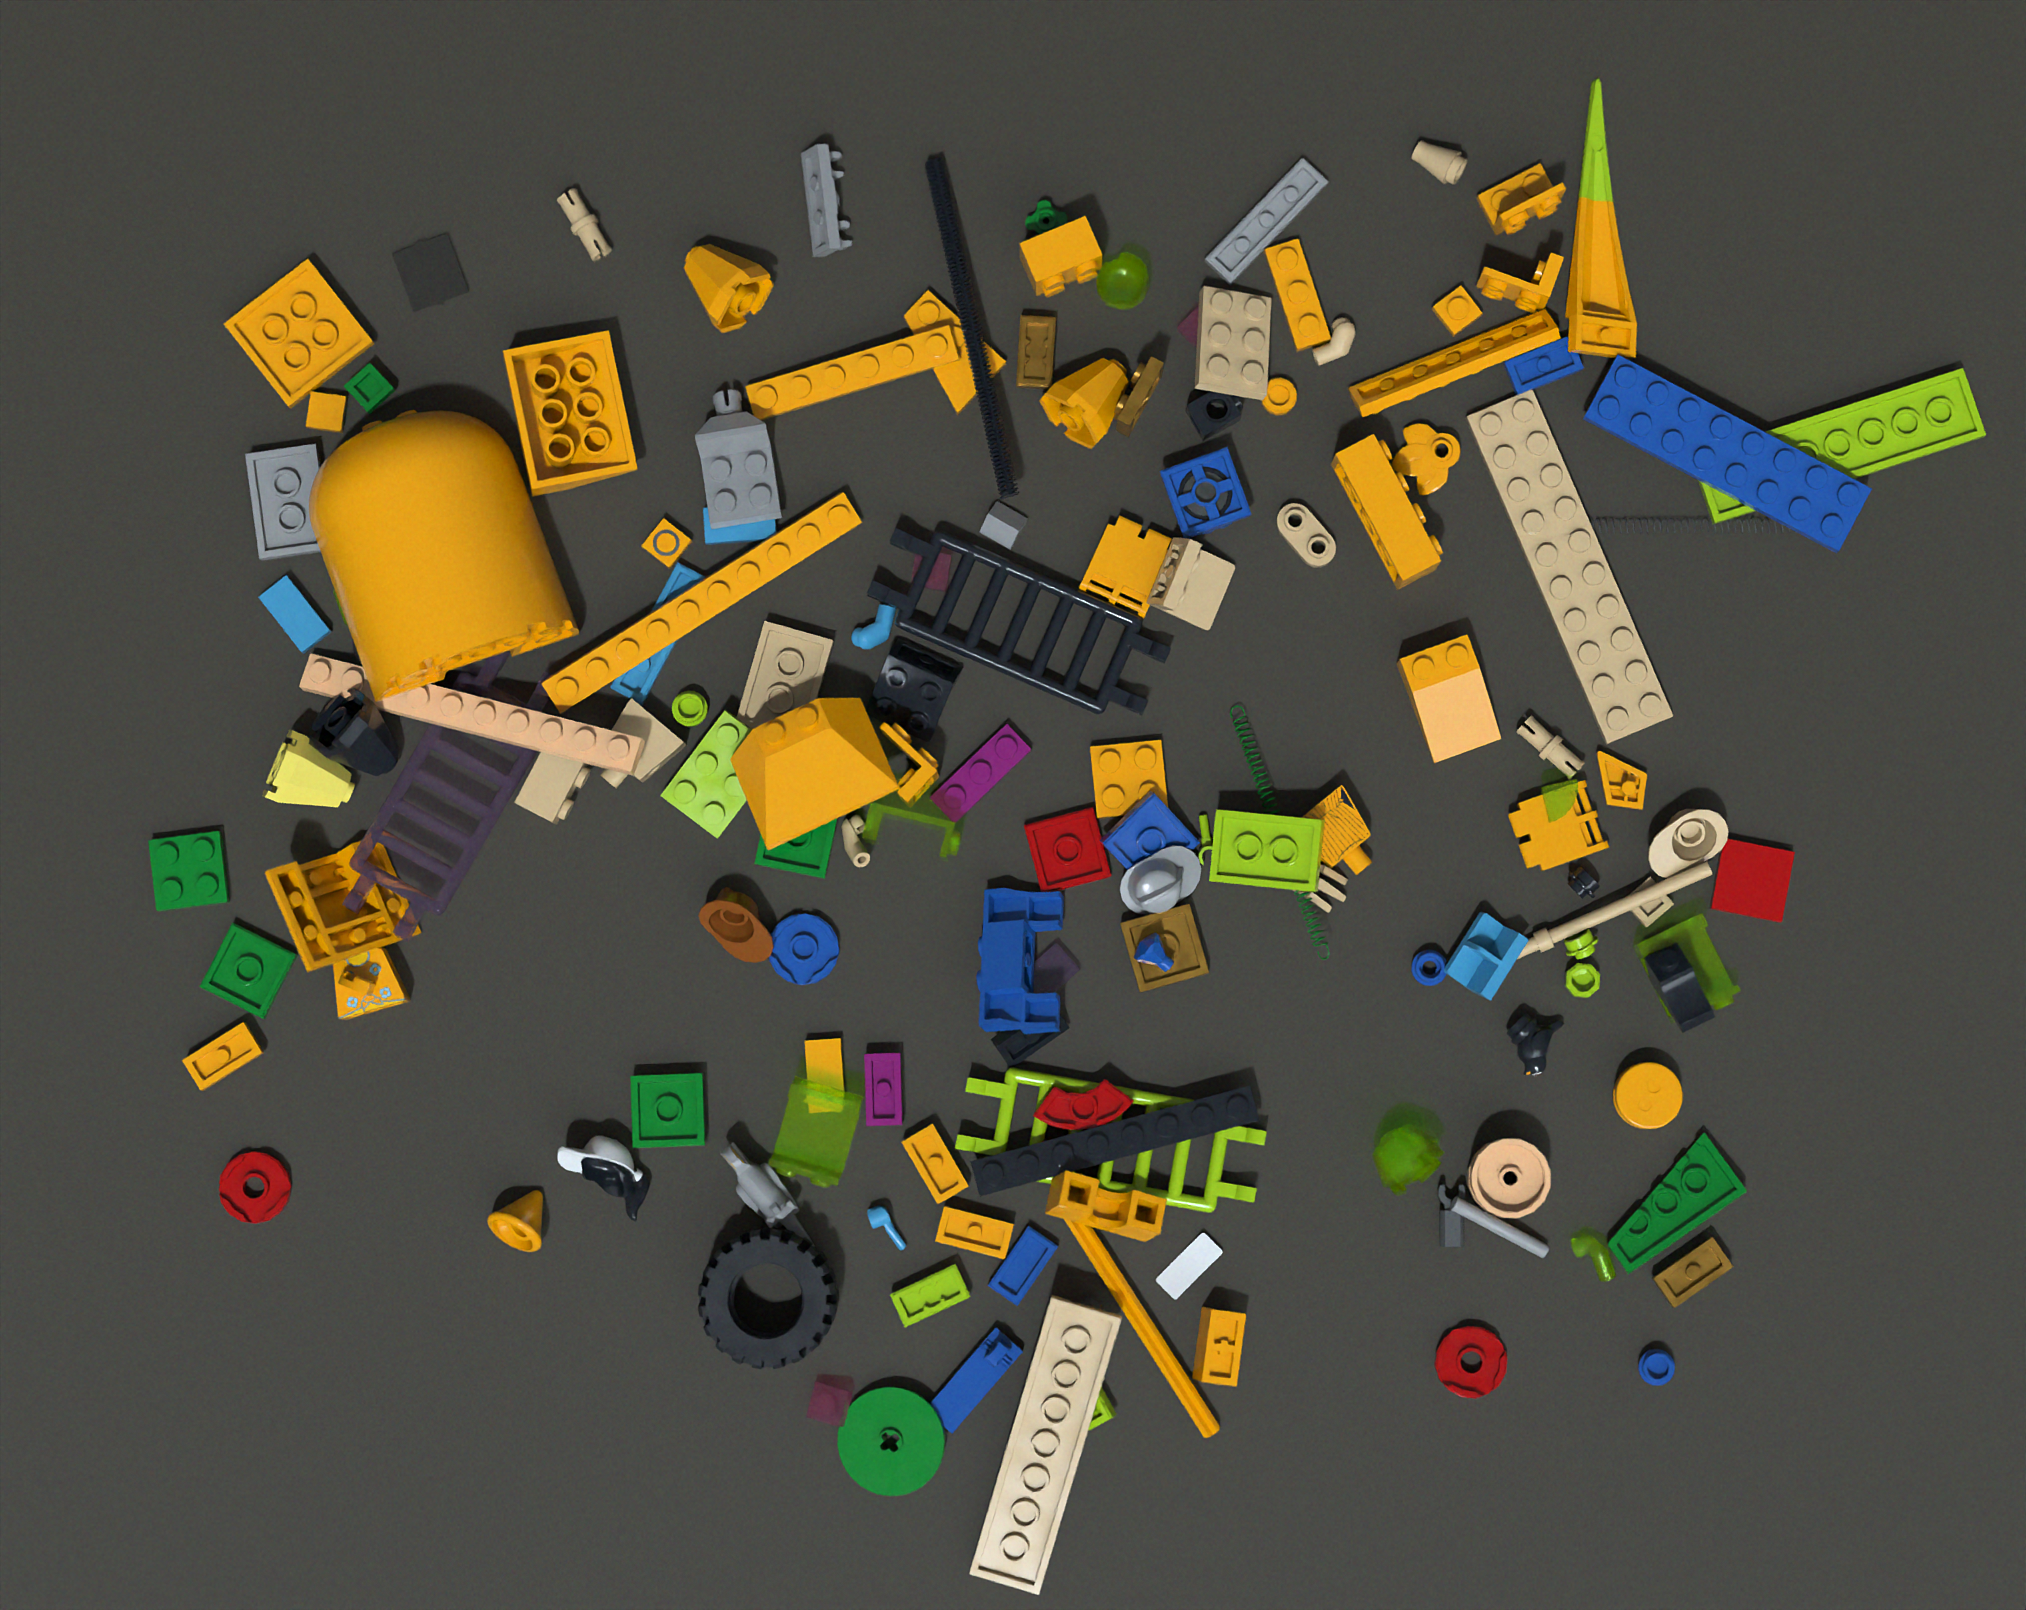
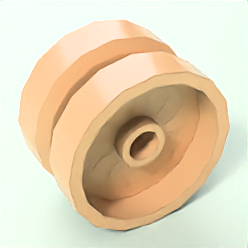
(1487, 1183)

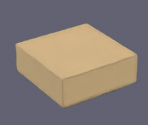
(1652, 910)

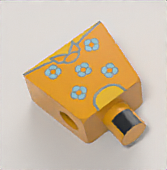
(374, 966)

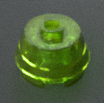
(1405, 1157)

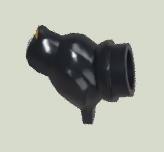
(1532, 1042)

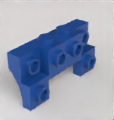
(1009, 957)

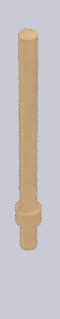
(1544, 940)

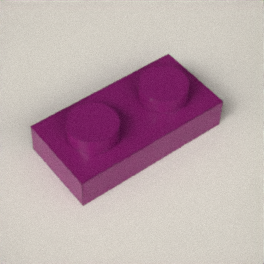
(883, 1089)

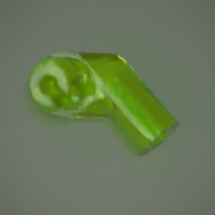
(1598, 1253)

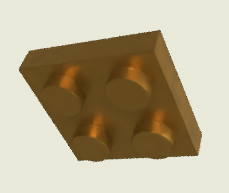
(1143, 385)
(1179, 941)

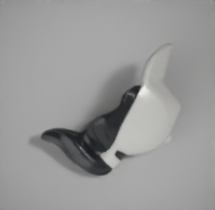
(611, 1167)

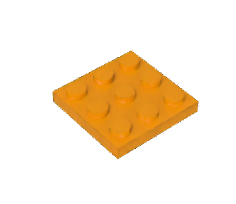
(299, 333)

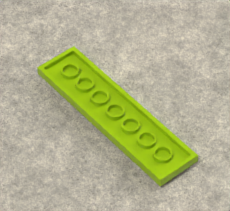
(1877, 433)

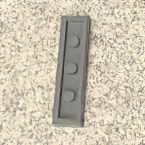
(1266, 221)

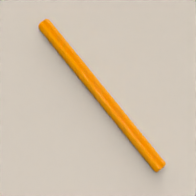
(1145, 1328)

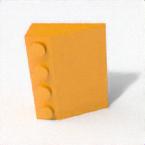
(569, 412)

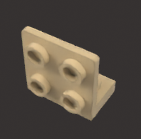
(1191, 583)

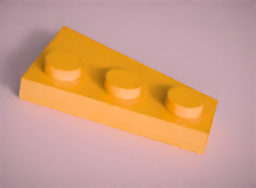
(955, 377)

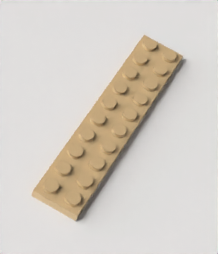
(1569, 567)

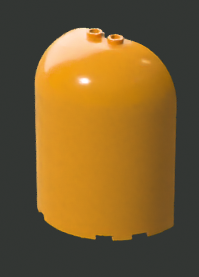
(434, 549)

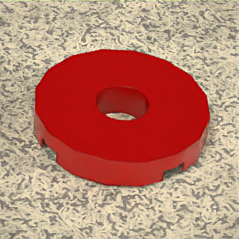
(276, 1187)
(1449, 1356)

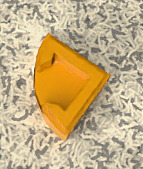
(357, 983)

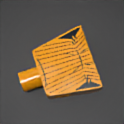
(1342, 831)

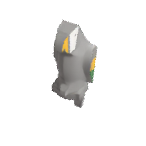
(764, 1192)

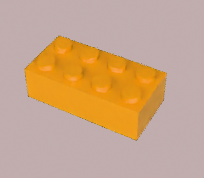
(1386, 511)

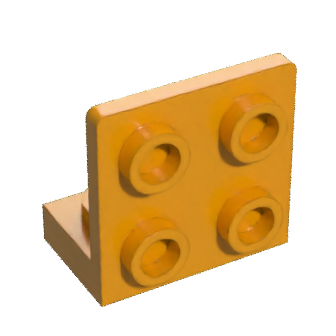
(1519, 199)
(1526, 294)
(914, 782)

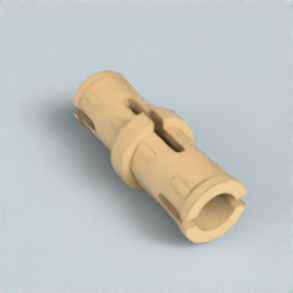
(584, 225)
(1550, 747)

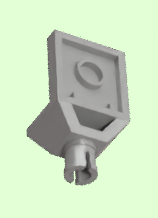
(737, 465)

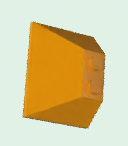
(811, 767)
(314, 910)

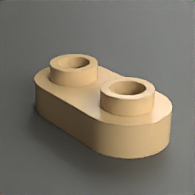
(1306, 534)

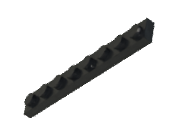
(1115, 1140)

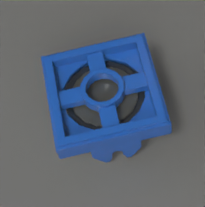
(1205, 493)

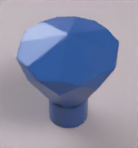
(1152, 952)

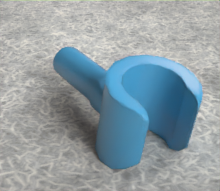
(880, 1216)

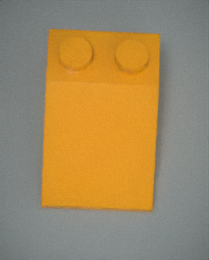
(1449, 698)

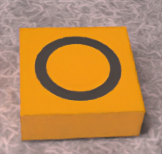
(666, 543)

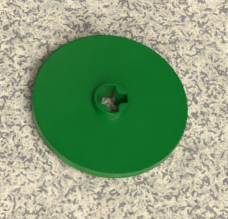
(920, 1443)

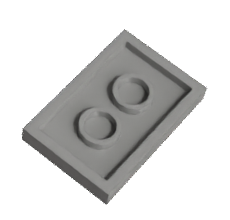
(280, 500)

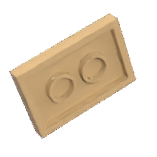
(1233, 343)
(783, 673)

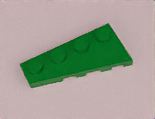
(1684, 1199)

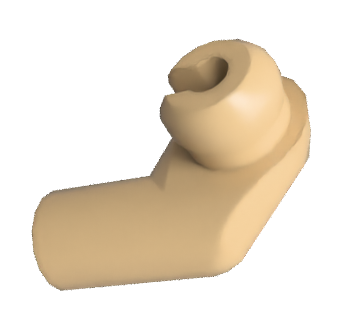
(852, 843)

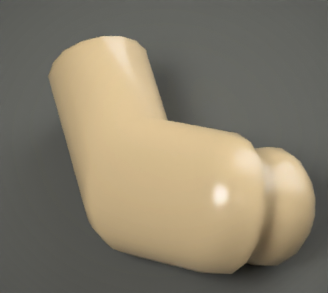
(1339, 344)

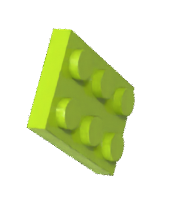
(707, 782)
(1266, 850)

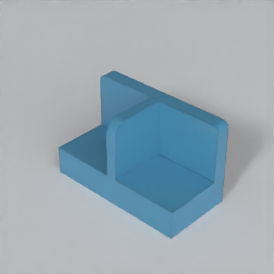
(1485, 956)

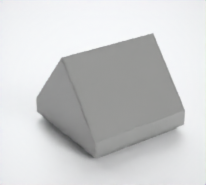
(1003, 525)

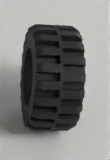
(755, 1346)

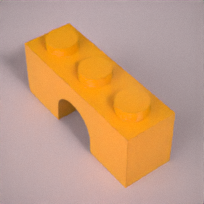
(1125, 1214)

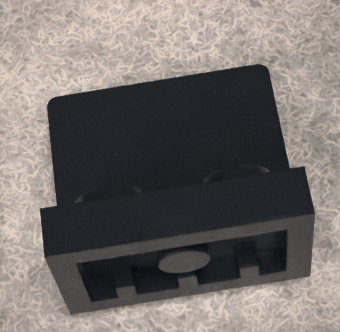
(913, 689)

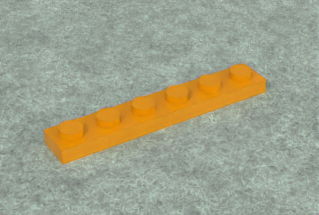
(1454, 363)
(853, 373)

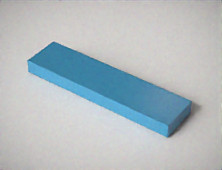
(640, 679)

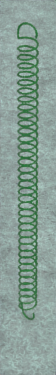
(1272, 812)

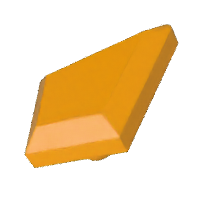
(1621, 783)

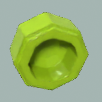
(1582, 980)

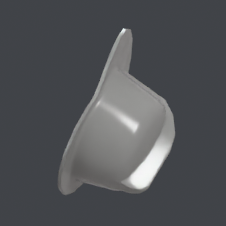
(1160, 880)

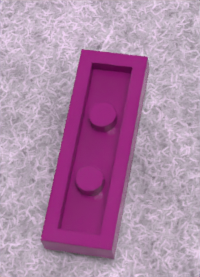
(980, 774)

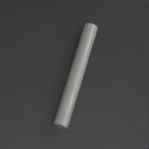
(1499, 1227)

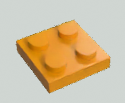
(1126, 775)

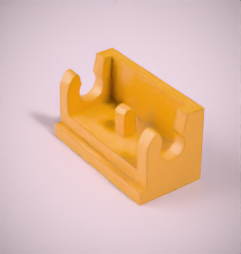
(1219, 1346)

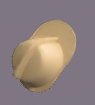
(1687, 841)

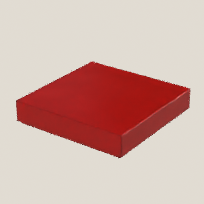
(1067, 851)
(1752, 880)

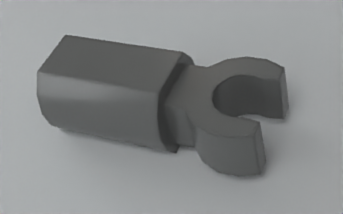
(1450, 1223)

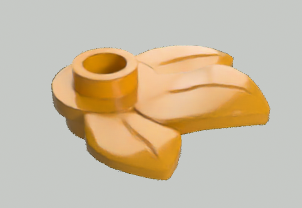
(1421, 459)

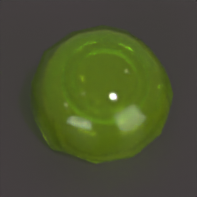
(1123, 282)

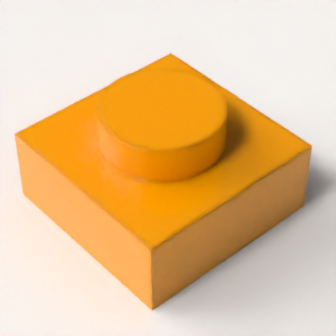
(1457, 311)

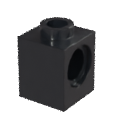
(1204, 423)

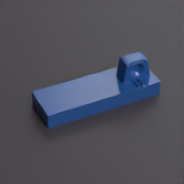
(975, 1379)

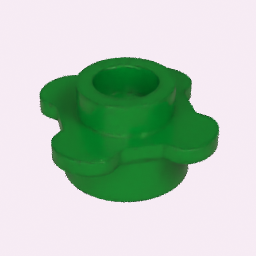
(1043, 211)

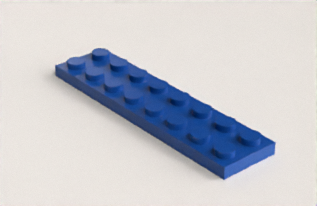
(1727, 454)

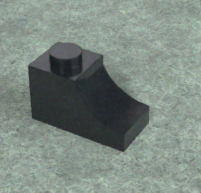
(1678, 987)

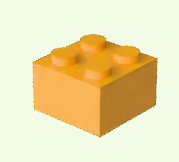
(1061, 257)

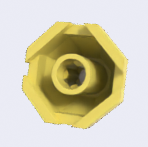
(307, 776)

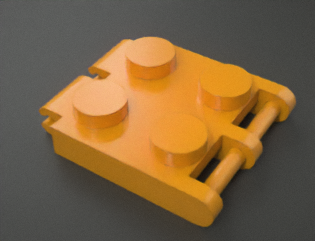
(1126, 564)
(1558, 840)

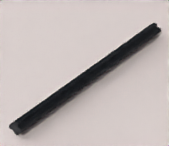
(970, 327)

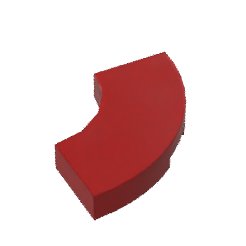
(1084, 1109)

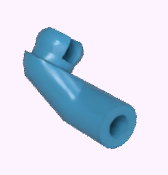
(876, 632)

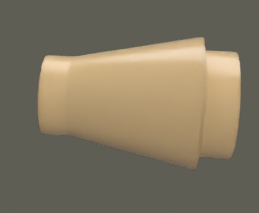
(1441, 162)

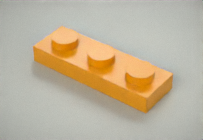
(1297, 295)

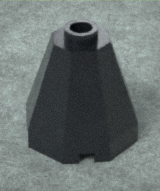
(355, 735)

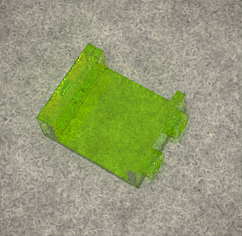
(878, 813)
(1702, 956)
(816, 1132)

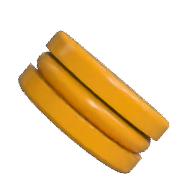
(1647, 1095)

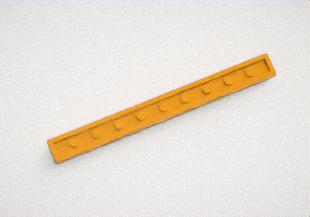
(701, 602)

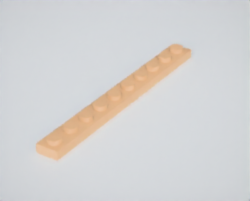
(483, 717)

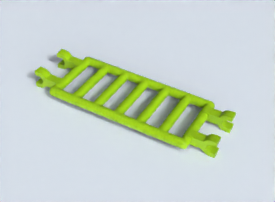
(1153, 1102)

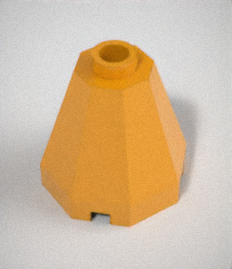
(727, 285)
(1087, 400)

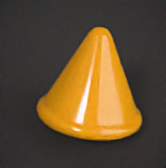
(520, 1222)

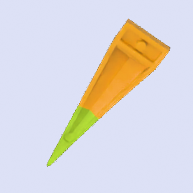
(1598, 289)

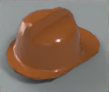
(736, 926)

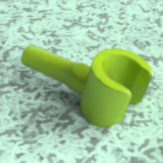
(1206, 840)

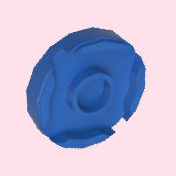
(804, 949)

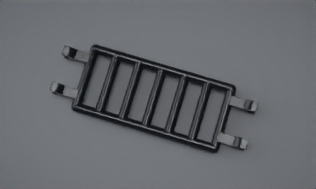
(1001, 661)

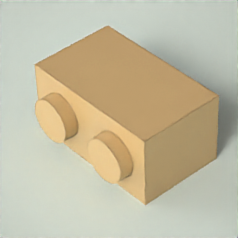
(551, 786)

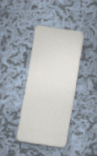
(1189, 1265)

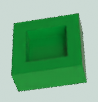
(369, 388)

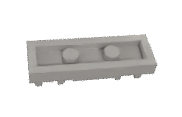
(823, 200)

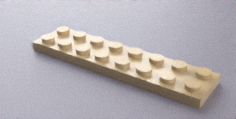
(1045, 1444)

